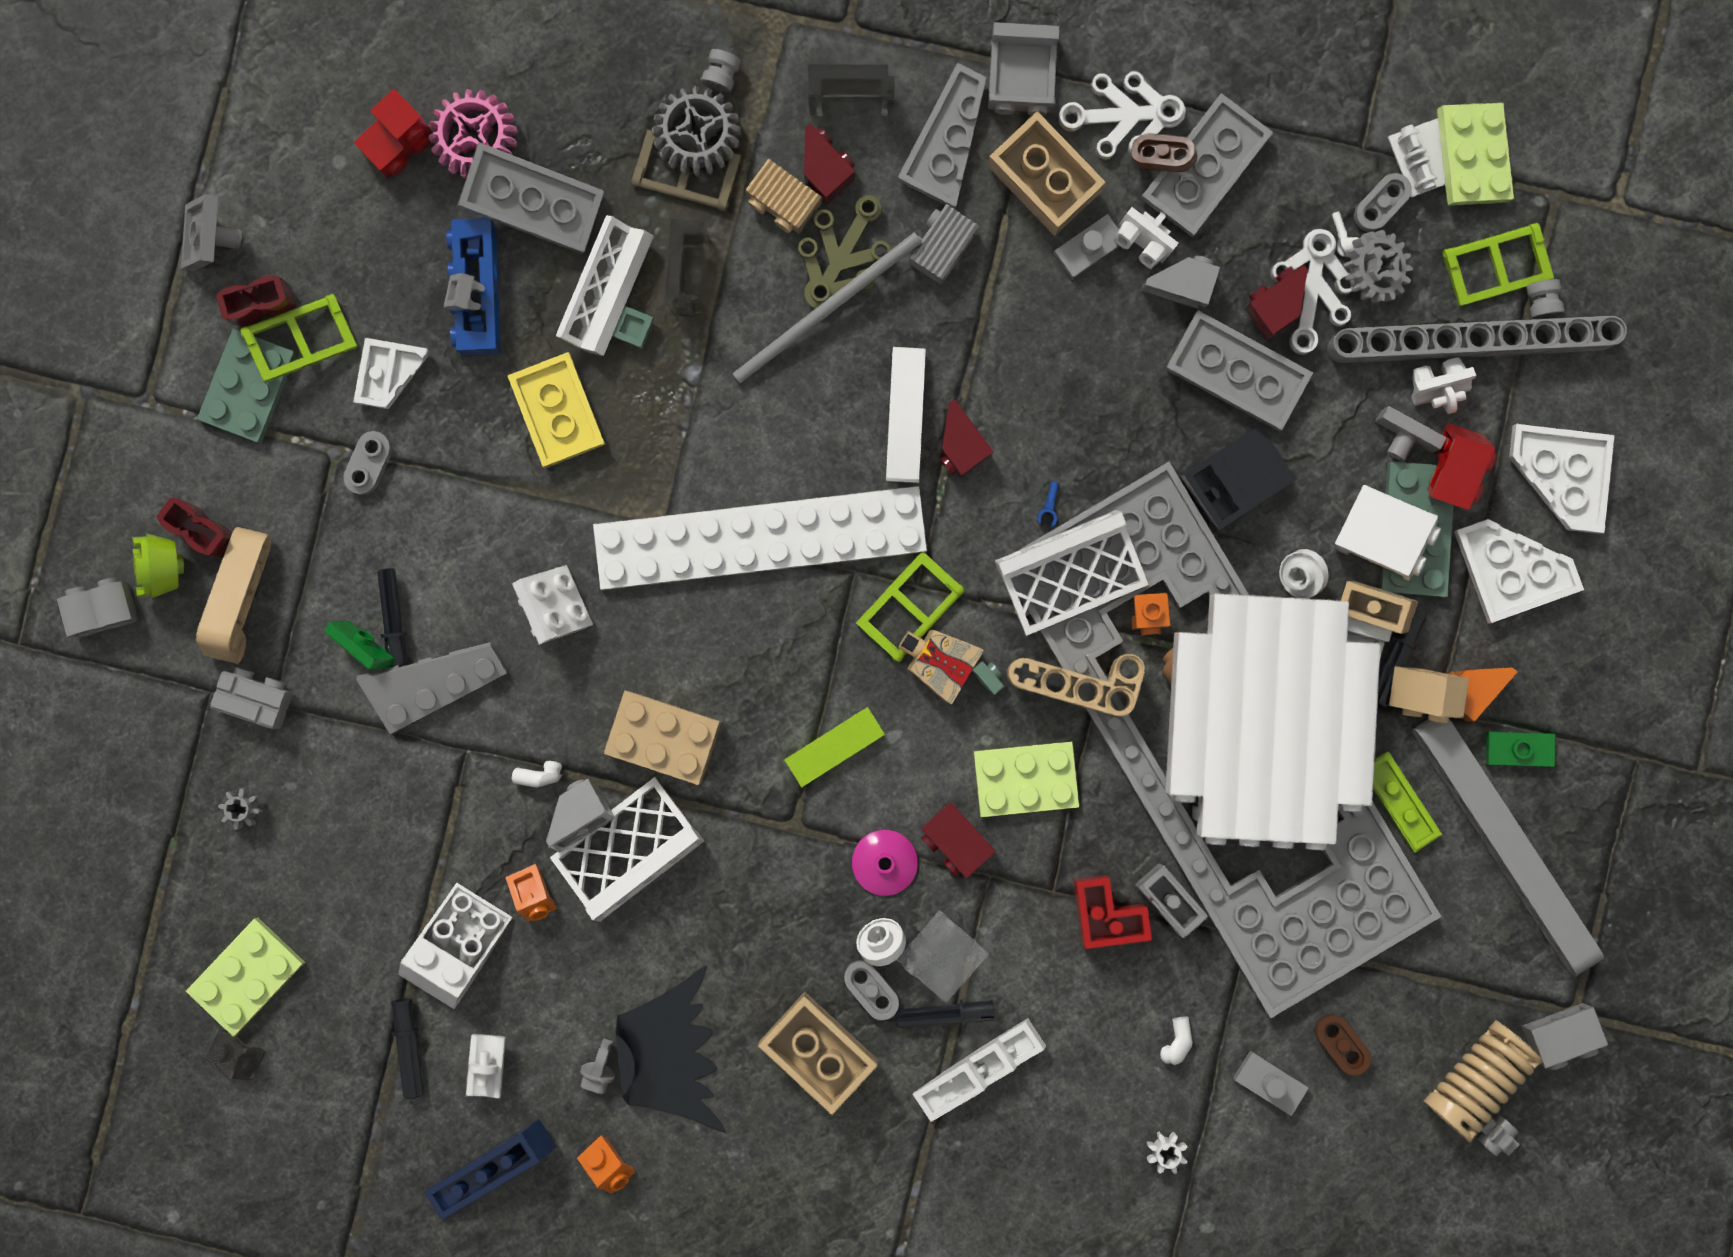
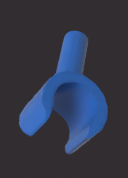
(1050, 503)

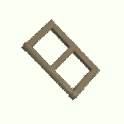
(680, 191)

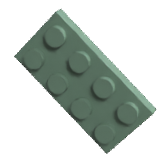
(1410, 484)

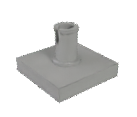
(202, 234)

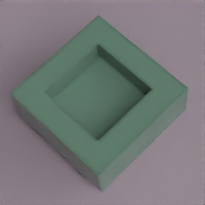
(633, 327)
(988, 676)

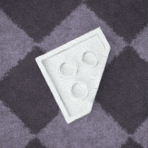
(1567, 472)
(1513, 570)

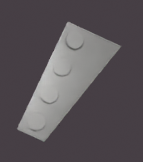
(944, 144)
(421, 688)

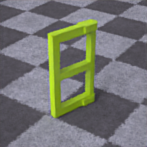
(1537, 242)
(289, 317)
(927, 622)

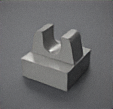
(459, 292)

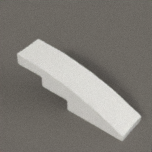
(905, 414)
(979, 1070)

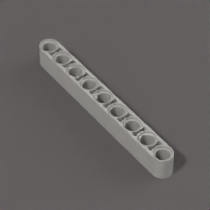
(1491, 335)
(1508, 845)

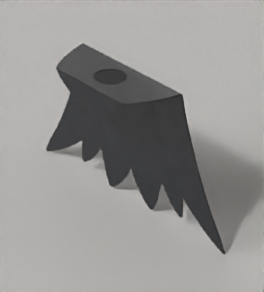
(659, 1057)

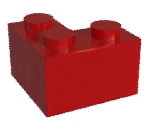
(394, 135)
(1461, 467)
(1102, 922)

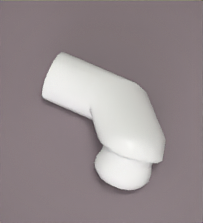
(538, 778)
(1182, 1043)

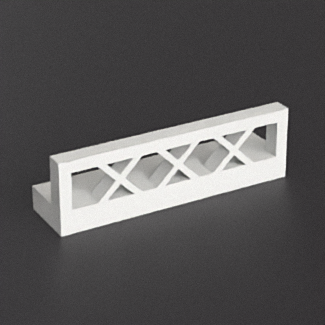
(611, 296)

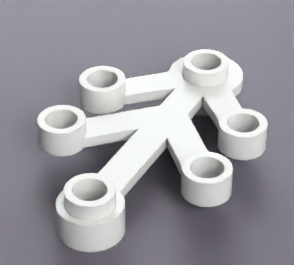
(1127, 112)
(1317, 286)

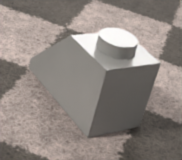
(1185, 282)
(578, 814)

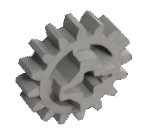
(1378, 266)

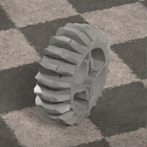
(708, 126)

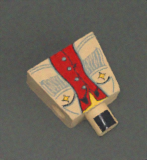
(940, 662)

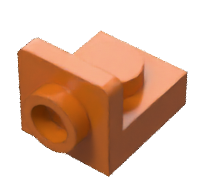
(530, 894)

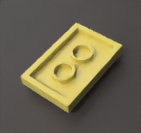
(556, 410)

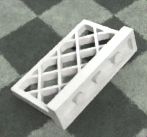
(1059, 546)
(642, 873)

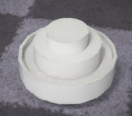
(1303, 573)
(881, 942)

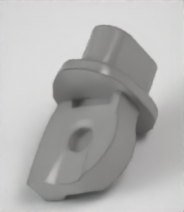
(597, 1074)

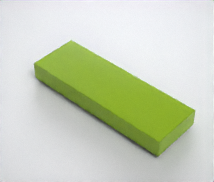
(834, 747)
(1402, 803)

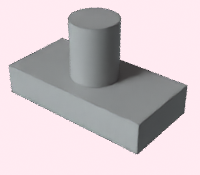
(1088, 247)
(1408, 433)
(1270, 1083)

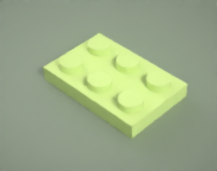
(1475, 153)
(1026, 779)
(245, 976)

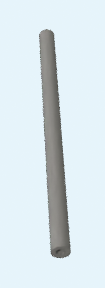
(827, 307)

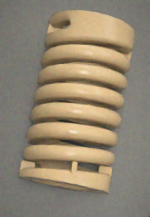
(1476, 1073)

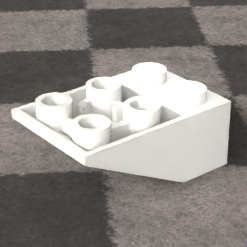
(454, 945)

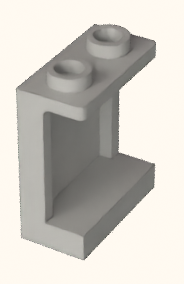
(1023, 68)

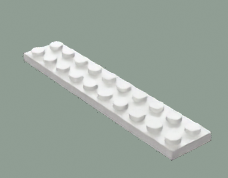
(759, 538)

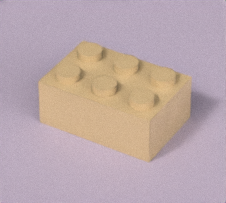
(1046, 173)
(662, 737)
(818, 1053)

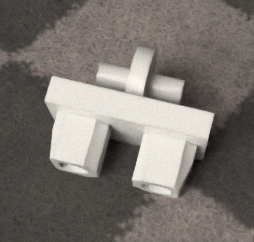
(1148, 234)
(1444, 389)
(486, 1065)

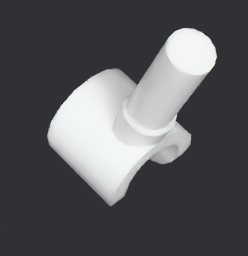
(1344, 242)

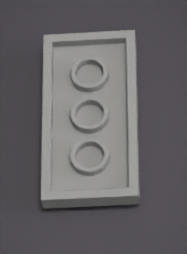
(1225, 146)
(530, 198)
(1239, 371)

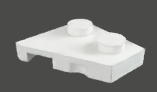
(386, 371)

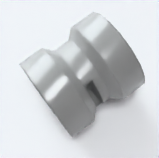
(720, 71)
(1545, 299)

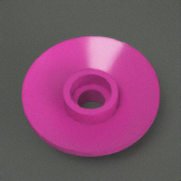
(879, 845)

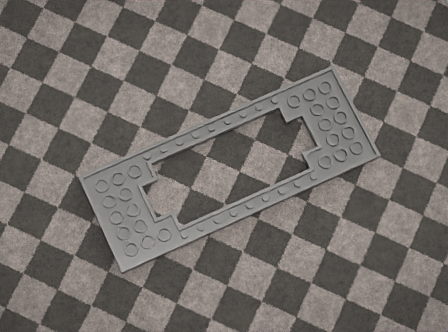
(1283, 941)

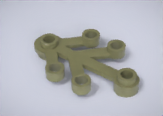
(841, 257)

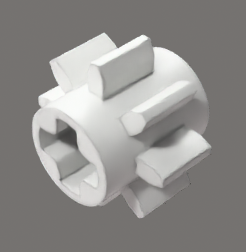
(1164, 1143)

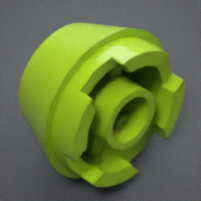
(156, 565)

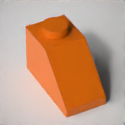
(1483, 688)

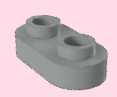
(1381, 203)
(369, 463)
(871, 989)

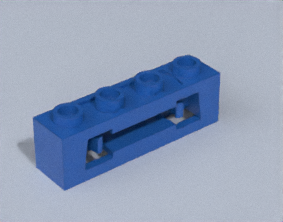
(471, 234)

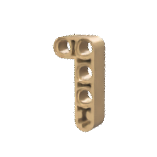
(232, 594)
(1073, 680)

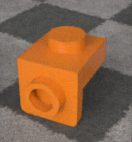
(1151, 613)
(605, 1166)

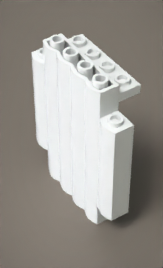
(1272, 721)

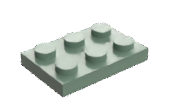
(238, 396)

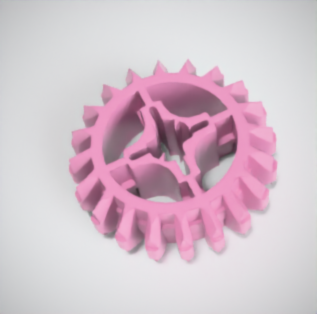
(482, 125)

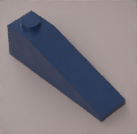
(491, 1169)

